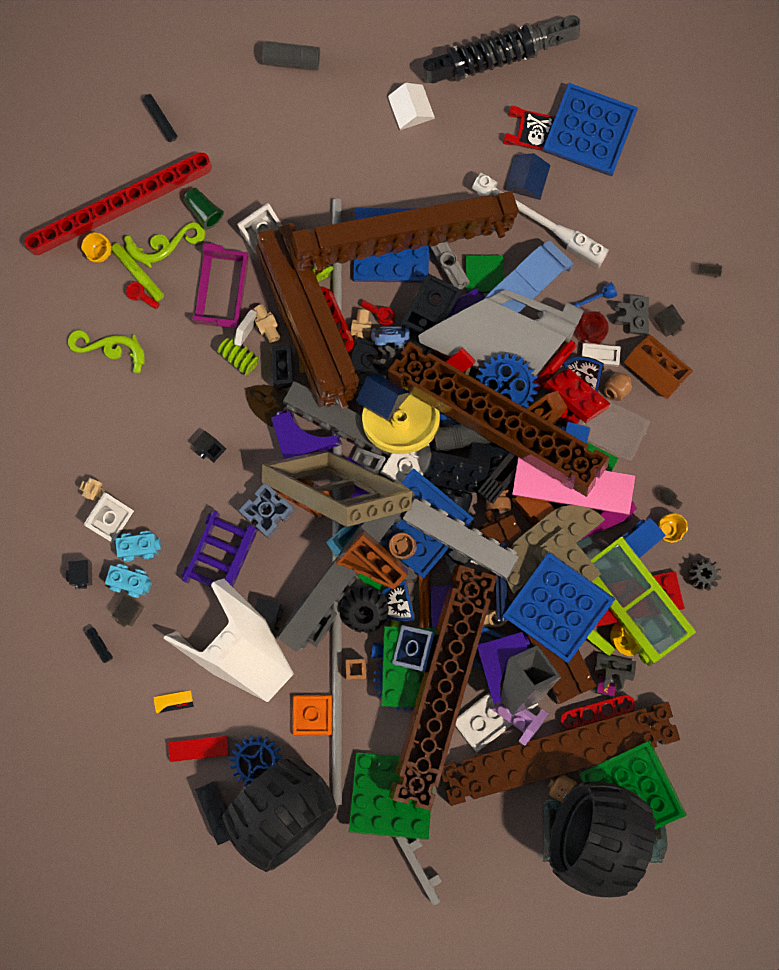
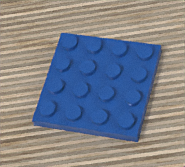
(590, 129)
(391, 267)
(428, 549)
(559, 607)

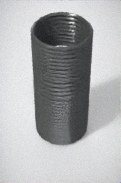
(290, 54)
(463, 438)

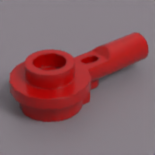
(135, 292)
(385, 316)

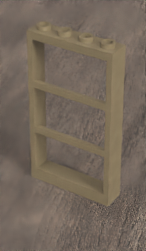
(283, 475)

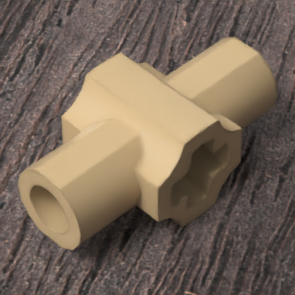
(266, 323)
(361, 326)

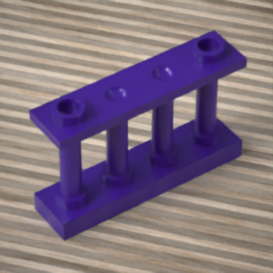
(240, 553)

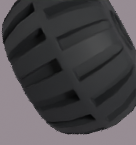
(361, 619)

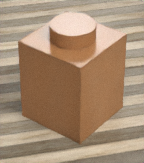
(356, 669)

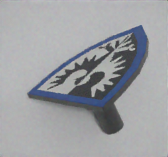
(399, 602)

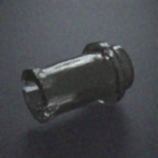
(710, 270)

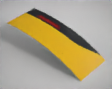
(173, 701)

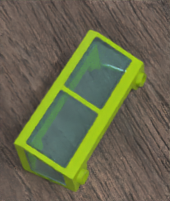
(640, 603)

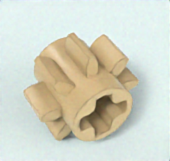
(91, 489)

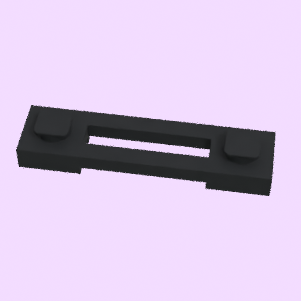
(491, 489)

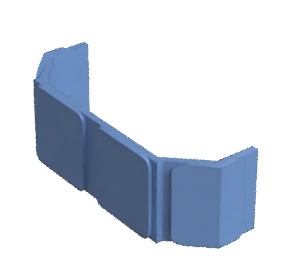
(534, 274)

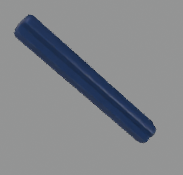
(501, 595)

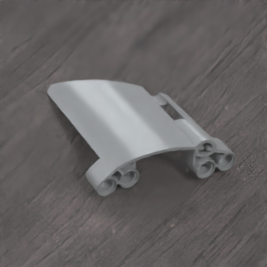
(495, 329)

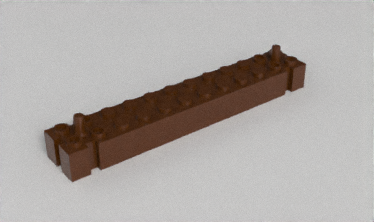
(403, 231)
(498, 419)
(442, 687)
(558, 753)

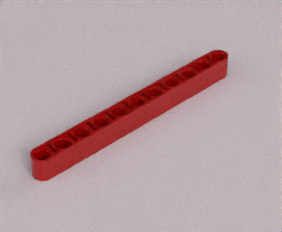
(108, 203)

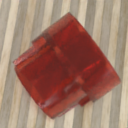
(597, 320)

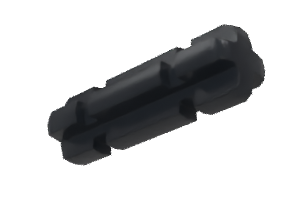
(98, 645)

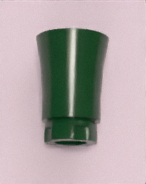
(203, 208)

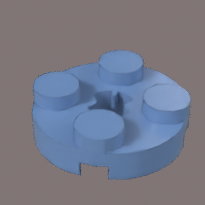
(390, 334)

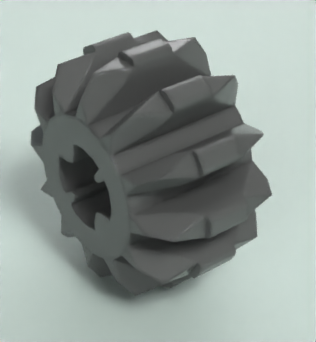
(706, 567)

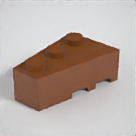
(549, 407)
(533, 509)
(373, 560)

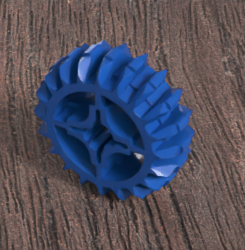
(240, 754)

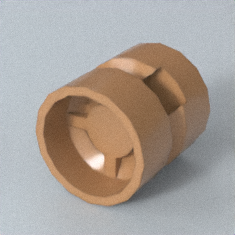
(502, 502)
(402, 546)

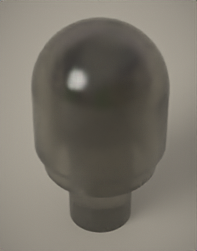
(669, 497)

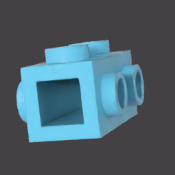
(143, 545)
(135, 582)

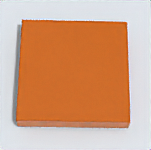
(312, 715)

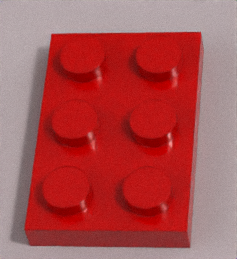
(577, 395)

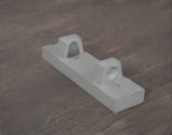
(427, 883)

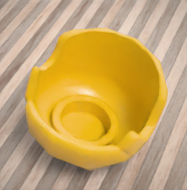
(96, 247)
(673, 526)

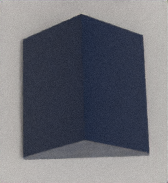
(528, 175)
(381, 396)
(413, 648)

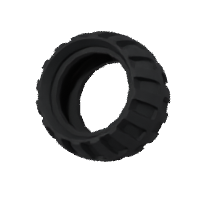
(279, 813)
(602, 839)

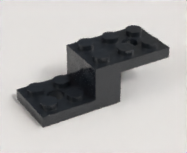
(424, 313)
(470, 472)

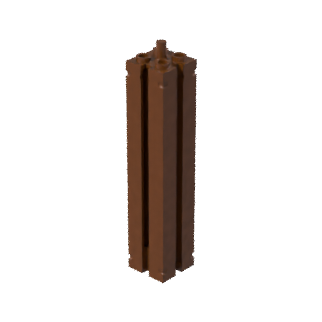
(307, 320)
(574, 675)

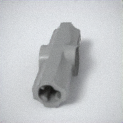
(454, 272)

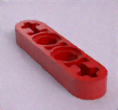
(338, 317)
(598, 714)

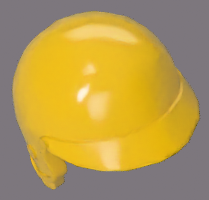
(622, 640)

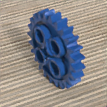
(495, 371)

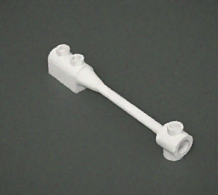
(576, 242)

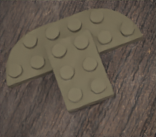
(559, 535)

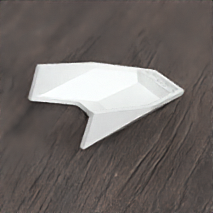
(245, 649)

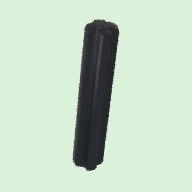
(160, 118)

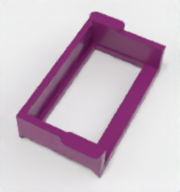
(217, 251)

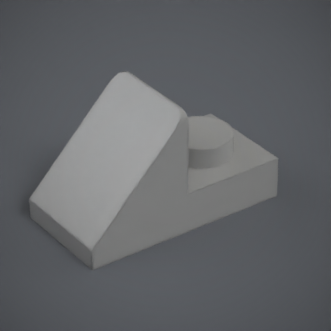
(369, 460)

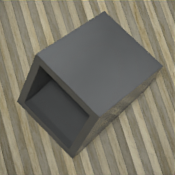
(527, 680)

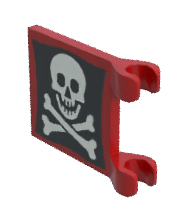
(532, 130)

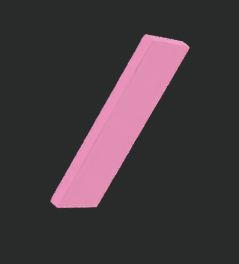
(611, 491)

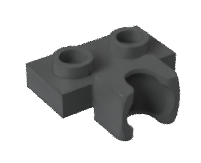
(634, 314)
(388, 358)
(615, 670)

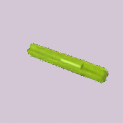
(137, 272)

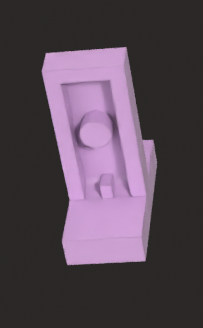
(522, 720)

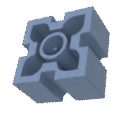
(255, 510)

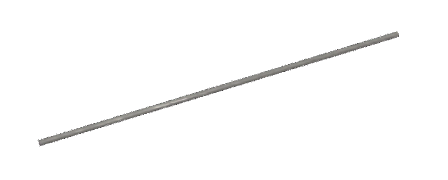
(337, 623)

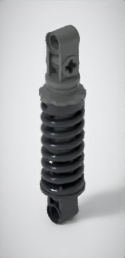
(500, 48)

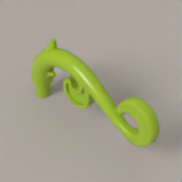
(168, 248)
(108, 342)

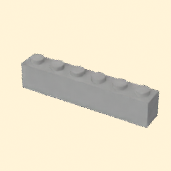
(461, 539)

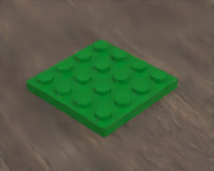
(399, 683)
(645, 776)
(373, 809)

